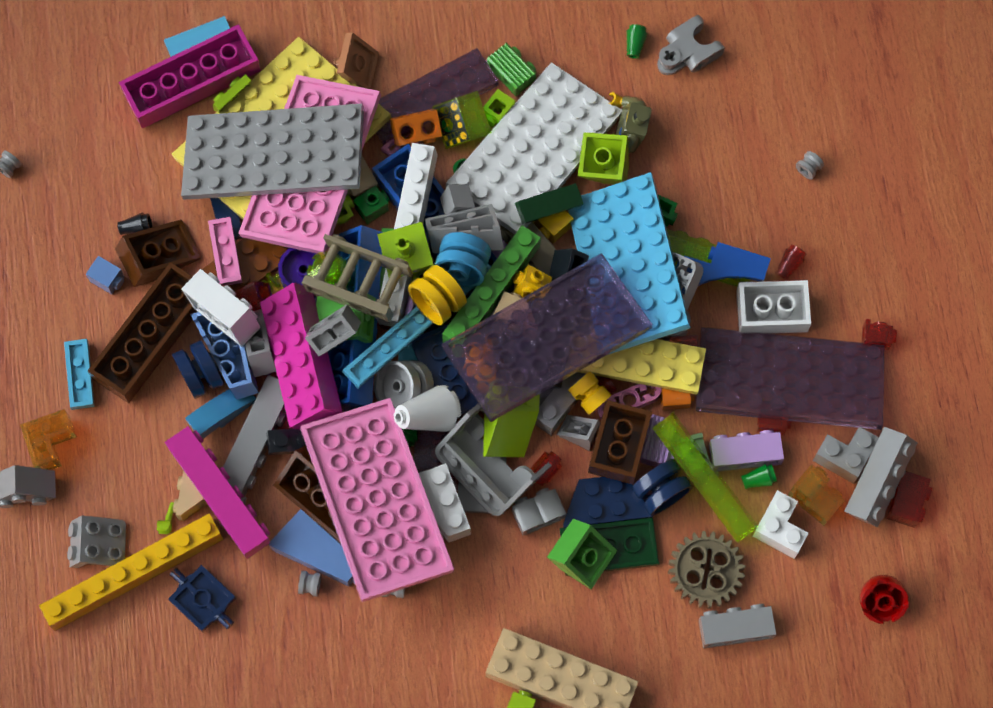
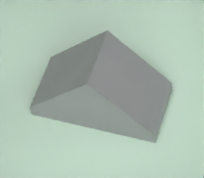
(579, 431)

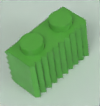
(512, 69)

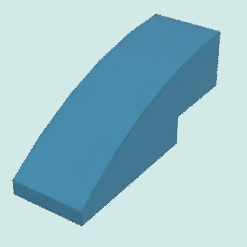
(218, 412)

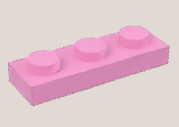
(225, 251)

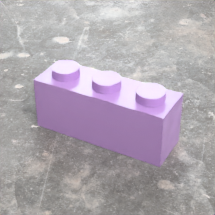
(746, 450)

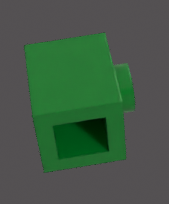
(371, 204)

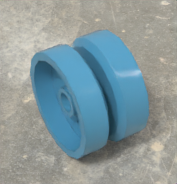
(464, 258)

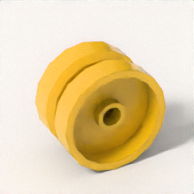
(437, 294)

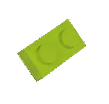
(237, 86)

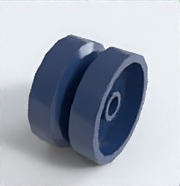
(197, 369)
(662, 487)

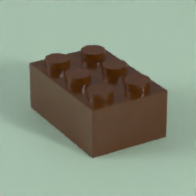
(619, 442)

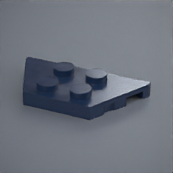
(604, 501)

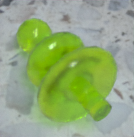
(273, 280)

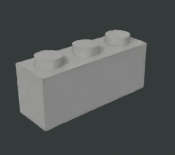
(737, 626)

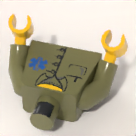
(633, 119)

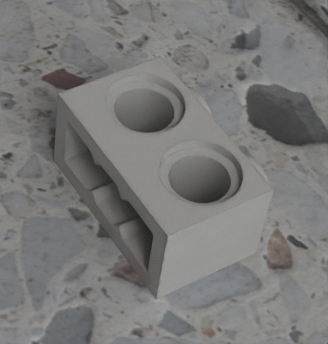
(333, 330)

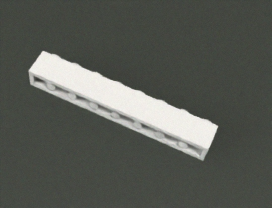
(411, 211)

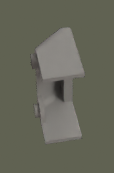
(484, 477)

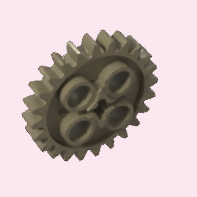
(727, 573)

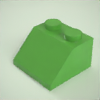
(582, 553)

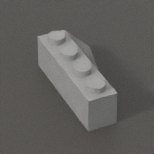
(881, 476)

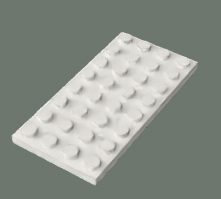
(534, 144)

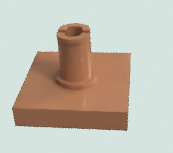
(356, 61)

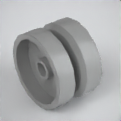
(402, 381)

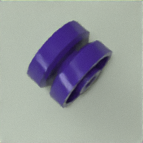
(294, 266)

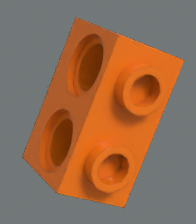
(415, 122)

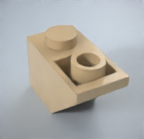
(189, 498)

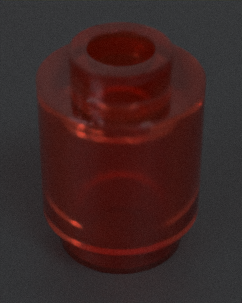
(554, 460)

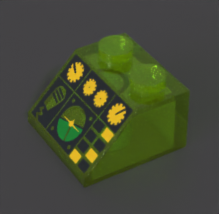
(462, 119)

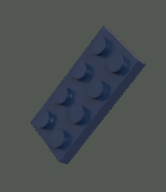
(430, 352)

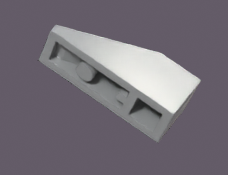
(259, 350)

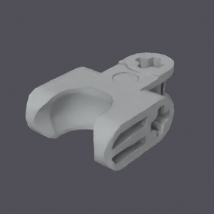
(686, 50)

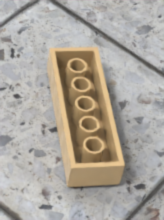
(557, 675)

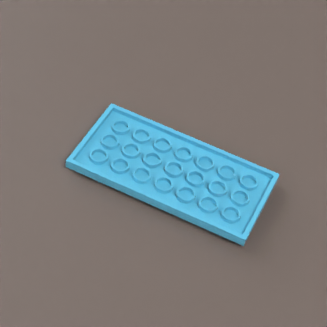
(632, 235)

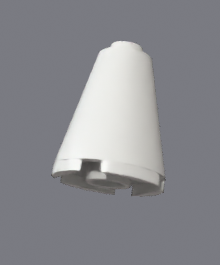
(430, 411)

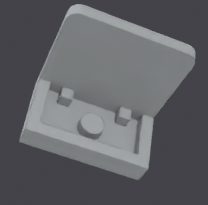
(96, 541)

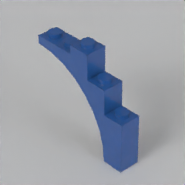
(731, 263)

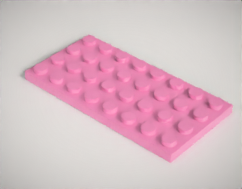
(305, 217)
(376, 500)

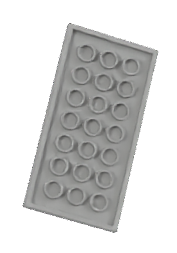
(273, 152)

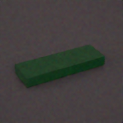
(549, 203)

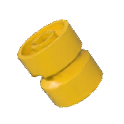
(589, 392)

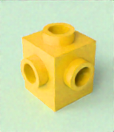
(530, 280)

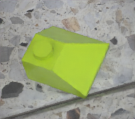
(604, 158)

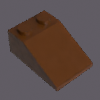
(151, 250)

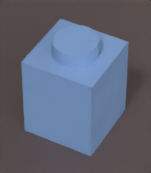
(105, 275)

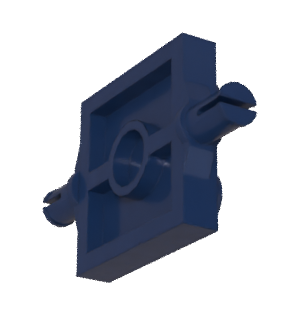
(201, 598)

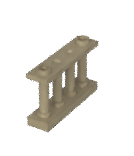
(359, 299)

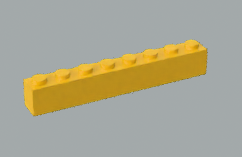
(131, 572)

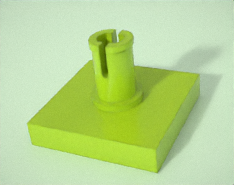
(408, 244)

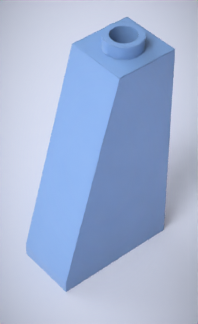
(312, 547)

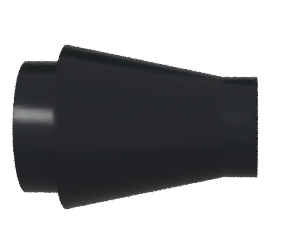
(135, 224)

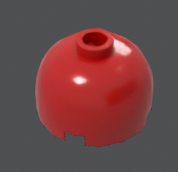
(883, 599)

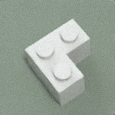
(776, 529)

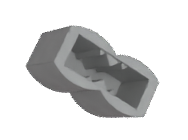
(538, 511)

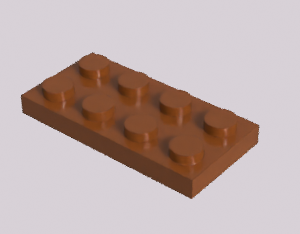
(255, 261)

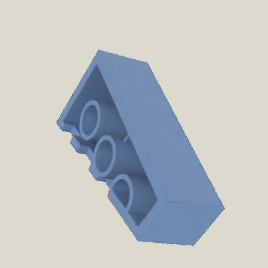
(230, 358)

